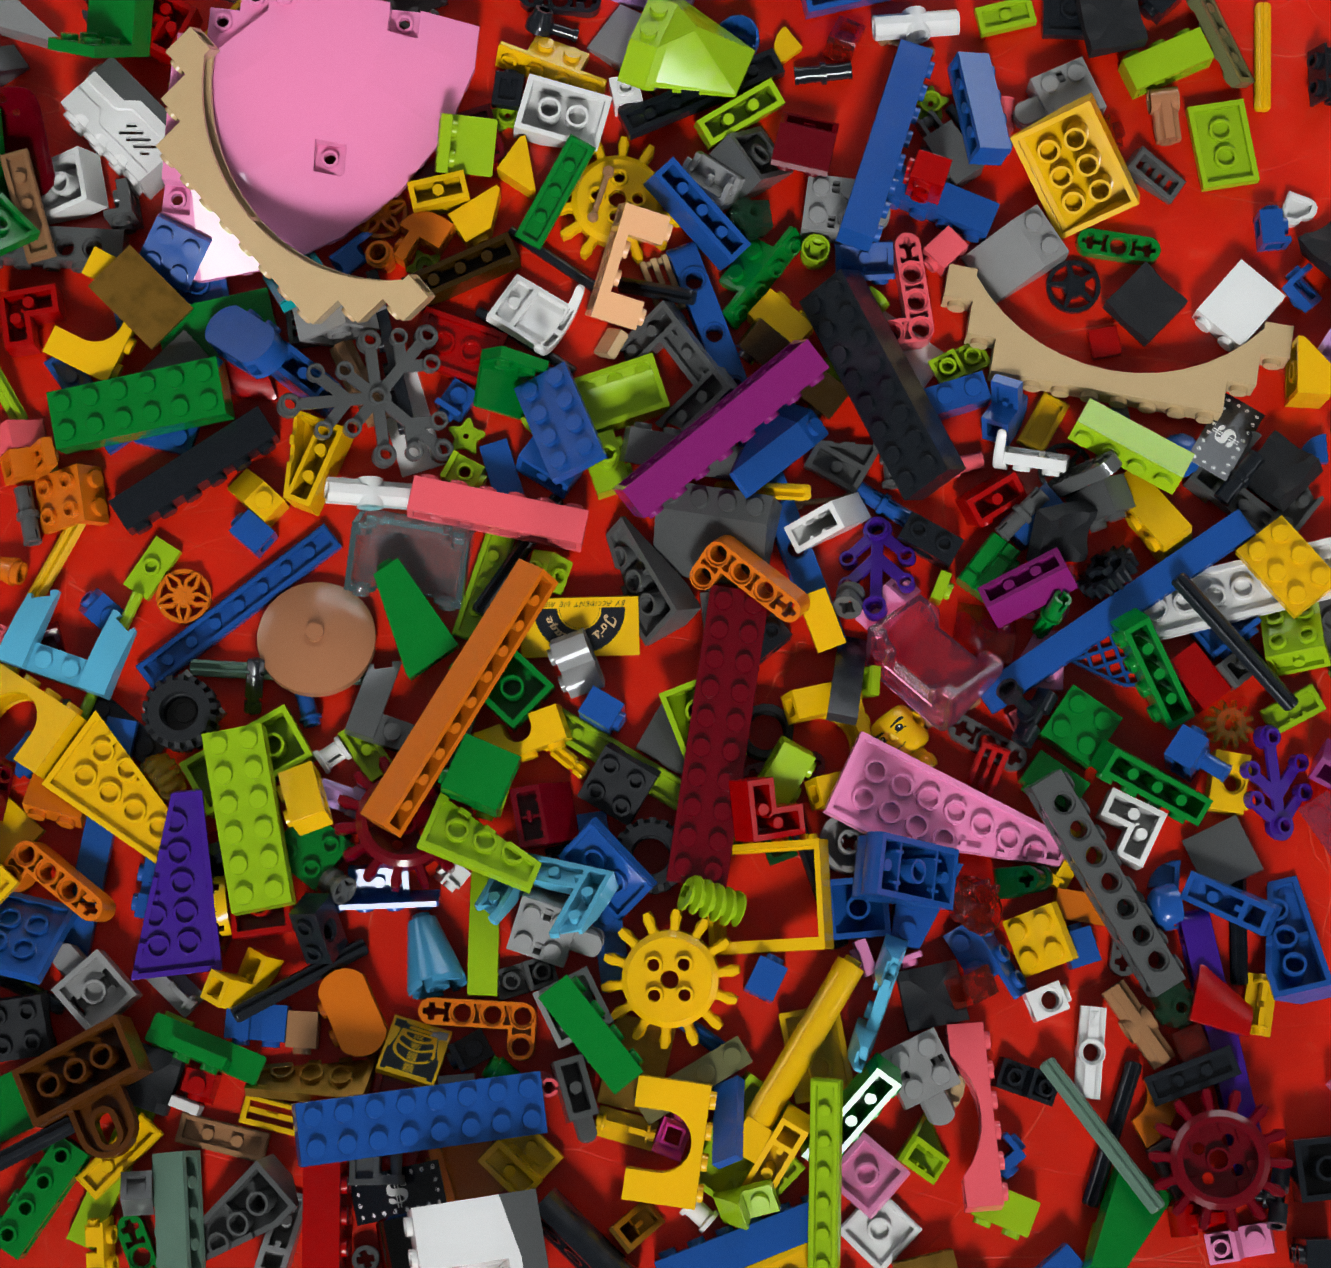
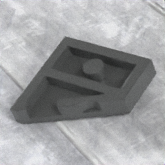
(842, 463)

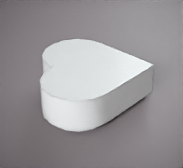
(1298, 209)

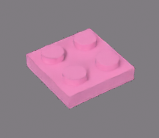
(870, 1175)

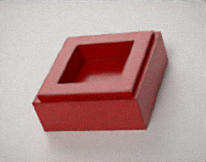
(1104, 343)

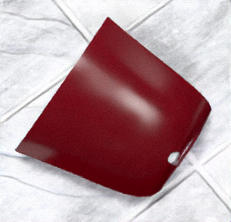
(28, 132)

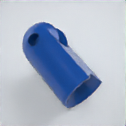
(350, 256)

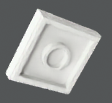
(882, 1237)

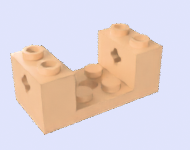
(639, 225)

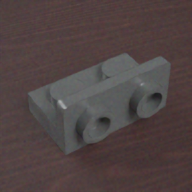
(128, 212)

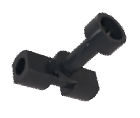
(1028, 711)
(1276, 1205)

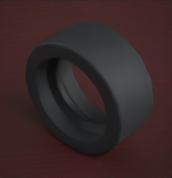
(779, 714)

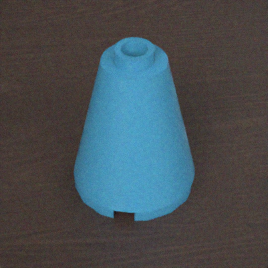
(431, 959)

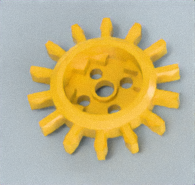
(635, 173)
(668, 949)

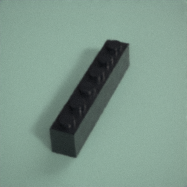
(195, 471)

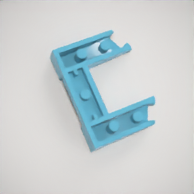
(96, 676)
(588, 890)
(886, 973)

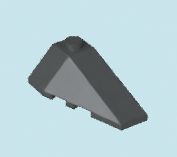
(663, 595)
(250, 1207)

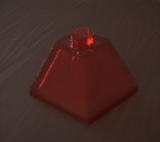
(978, 632)

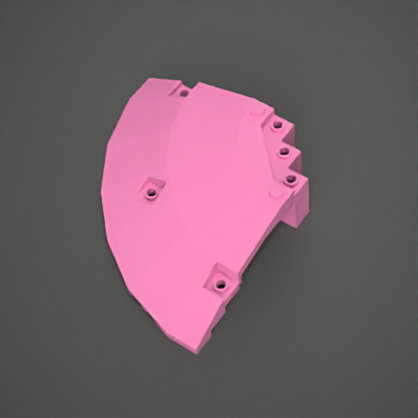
(316, 85)

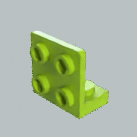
(466, 144)
(1295, 643)

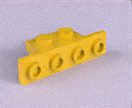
(551, 61)

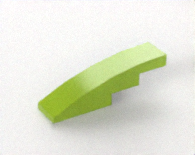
(482, 945)

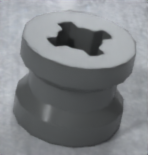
(848, 592)
(339, 885)

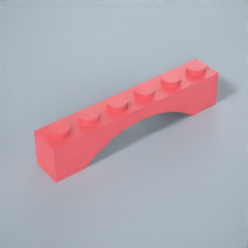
(982, 1182)

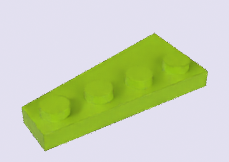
(468, 843)

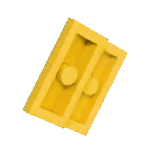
(520, 1161)

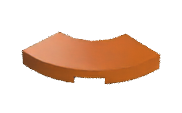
(1150, 1115)

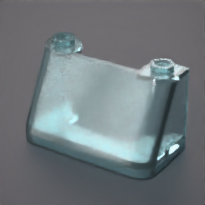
(431, 553)

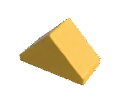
(517, 169)

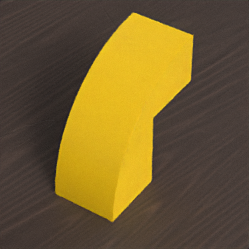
(254, 975)

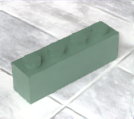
(178, 1209)

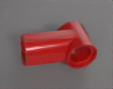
(1186, 1222)

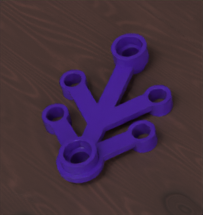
(876, 564)
(1275, 786)

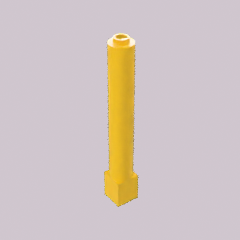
(798, 1054)

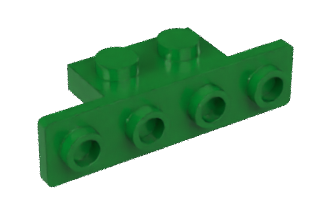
(756, 272)
(207, 1049)

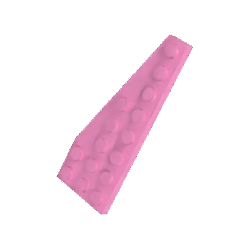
(908, 798)

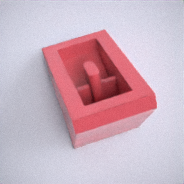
(20, 433)

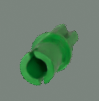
(1051, 614)

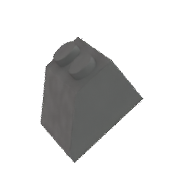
(750, 157)

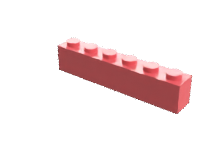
(497, 512)

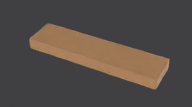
(27, 198)

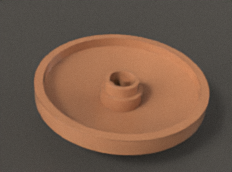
(316, 639)

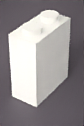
(1237, 307)

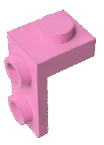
(862, 953)

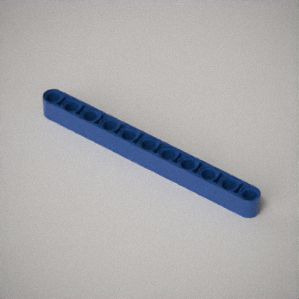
(1139, 594)

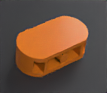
(352, 1012)

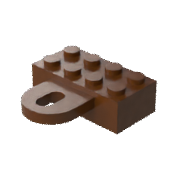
(86, 1081)

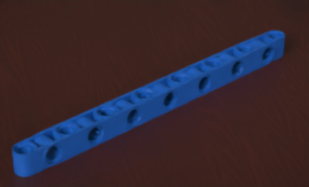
(707, 318)

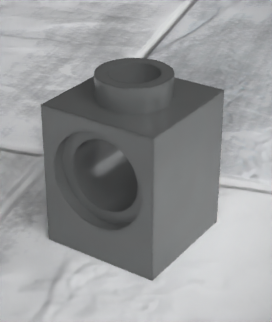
(137, 1193)

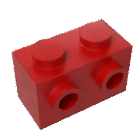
(926, 177)
(991, 498)

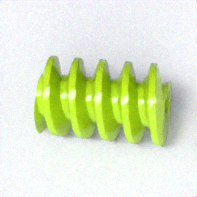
(712, 900)

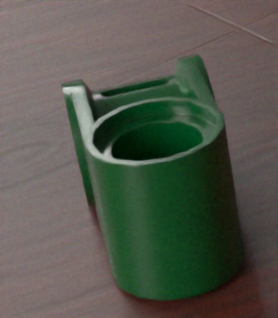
(1022, 880)

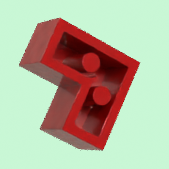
(167, 20)
(23, 312)
(757, 814)

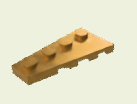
(314, 1080)

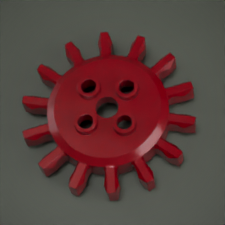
(378, 842)
(1247, 1149)

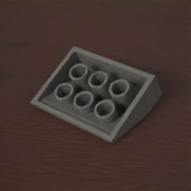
(710, 512)

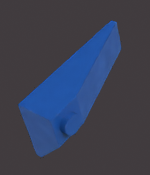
(776, 447)
(1293, 951)

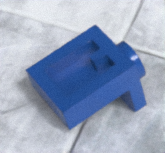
(456, 401)

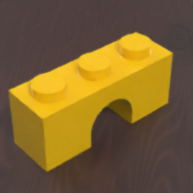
(548, 731)

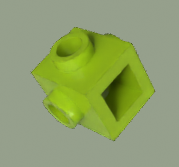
(555, 565)

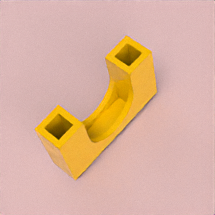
(94, 358)
(812, 704)
(55, 723)
(678, 1185)

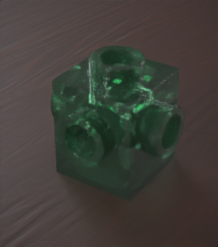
(751, 217)
(1174, 1006)

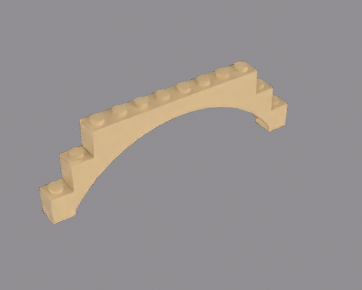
(197, 155)
(1182, 393)

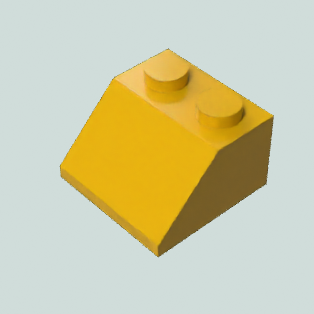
(1306, 376)

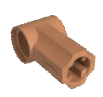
(1164, 108)

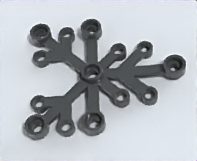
(341, 400)

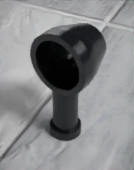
(542, 24)

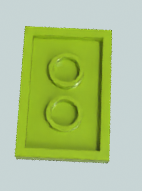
(1222, 145)

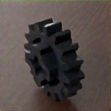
(1107, 572)

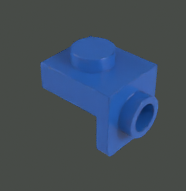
(1299, 291)
(98, 607)
(1014, 1156)

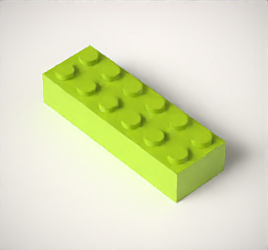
(248, 819)

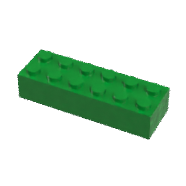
(140, 405)

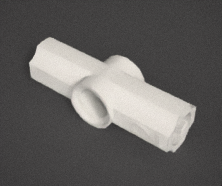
(915, 24)
(367, 493)
(1090, 1031)

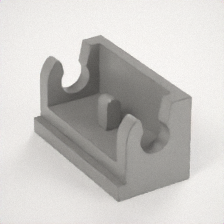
(715, 179)

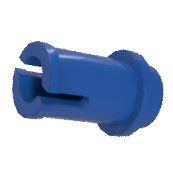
(308, 711)

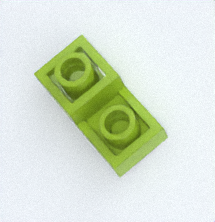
(958, 363)

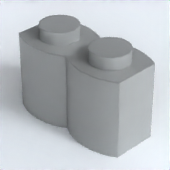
(576, 663)

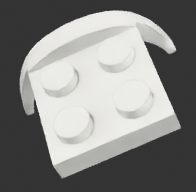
(534, 314)
(1026, 459)

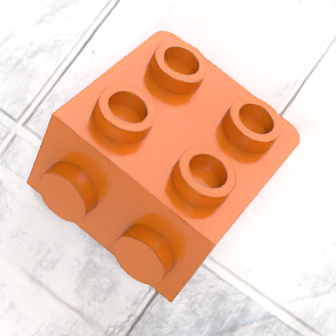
(71, 498)
(461, 1172)

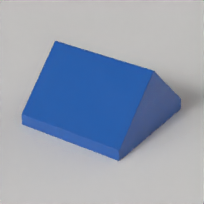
(855, 917)

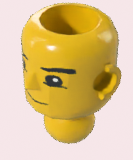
(904, 732)

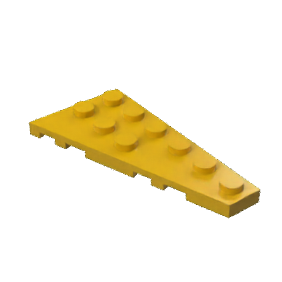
(109, 788)

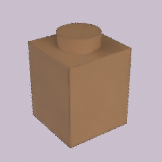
(303, 1031)

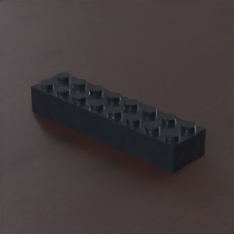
(882, 385)

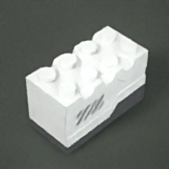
(120, 124)

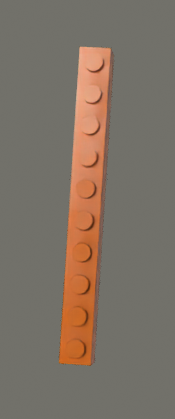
(459, 698)

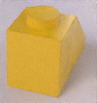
(477, 218)
(258, 497)

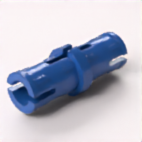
(883, 504)

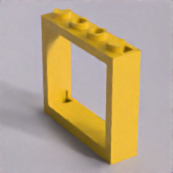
(823, 897)

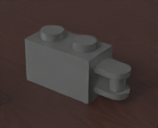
(949, 143)
(576, 1095)

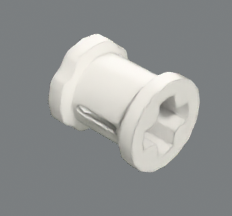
(332, 754)
(701, 1216)

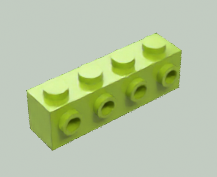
(1137, 447)

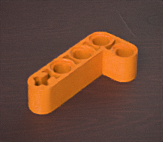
(752, 584)
(61, 885)
(478, 1020)

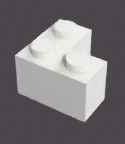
(1138, 823)

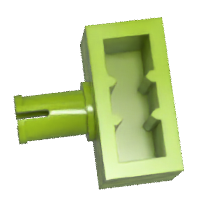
(611, 470)

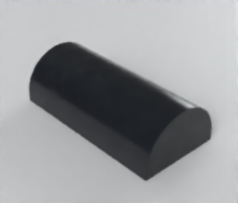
(576, 1236)

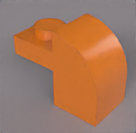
(422, 229)
(29, 463)

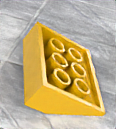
(1076, 167)

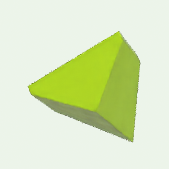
(923, 1151)

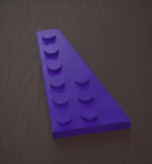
(180, 915)

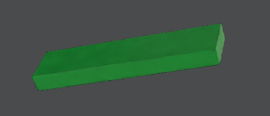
(555, 192)

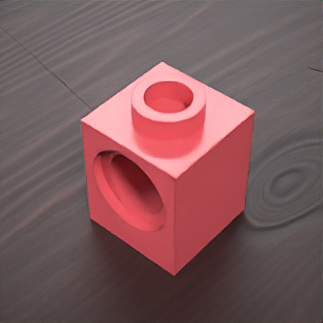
(944, 250)

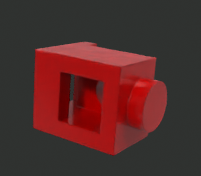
(200, 1085)

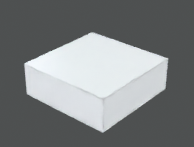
(187, 1105)

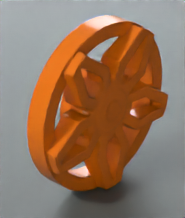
(384, 218)
(183, 596)

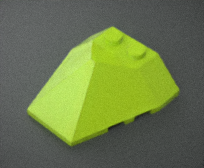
(684, 51)

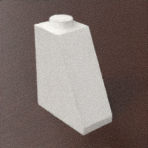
(827, 522)

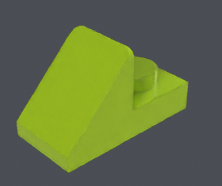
(746, 1202)

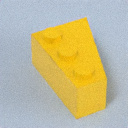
(312, 462)
(1156, 519)

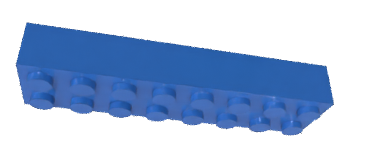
(419, 1118)

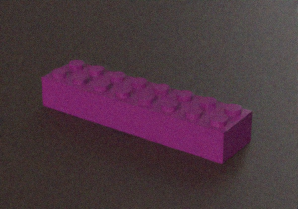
(721, 428)

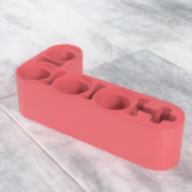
(909, 291)

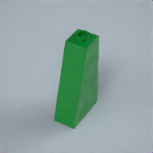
(413, 621)
(1121, 1224)

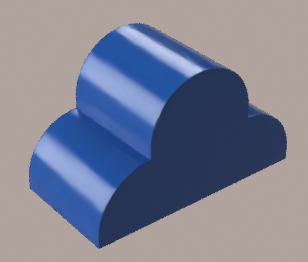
(904, 871)

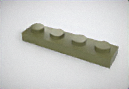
(1222, 43)
(708, 1069)

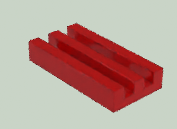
(995, 748)

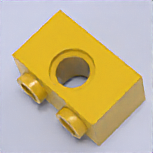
(1227, 801)

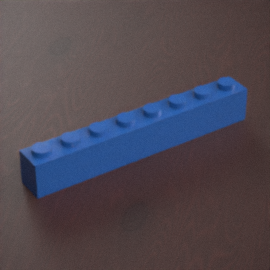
(884, 146)

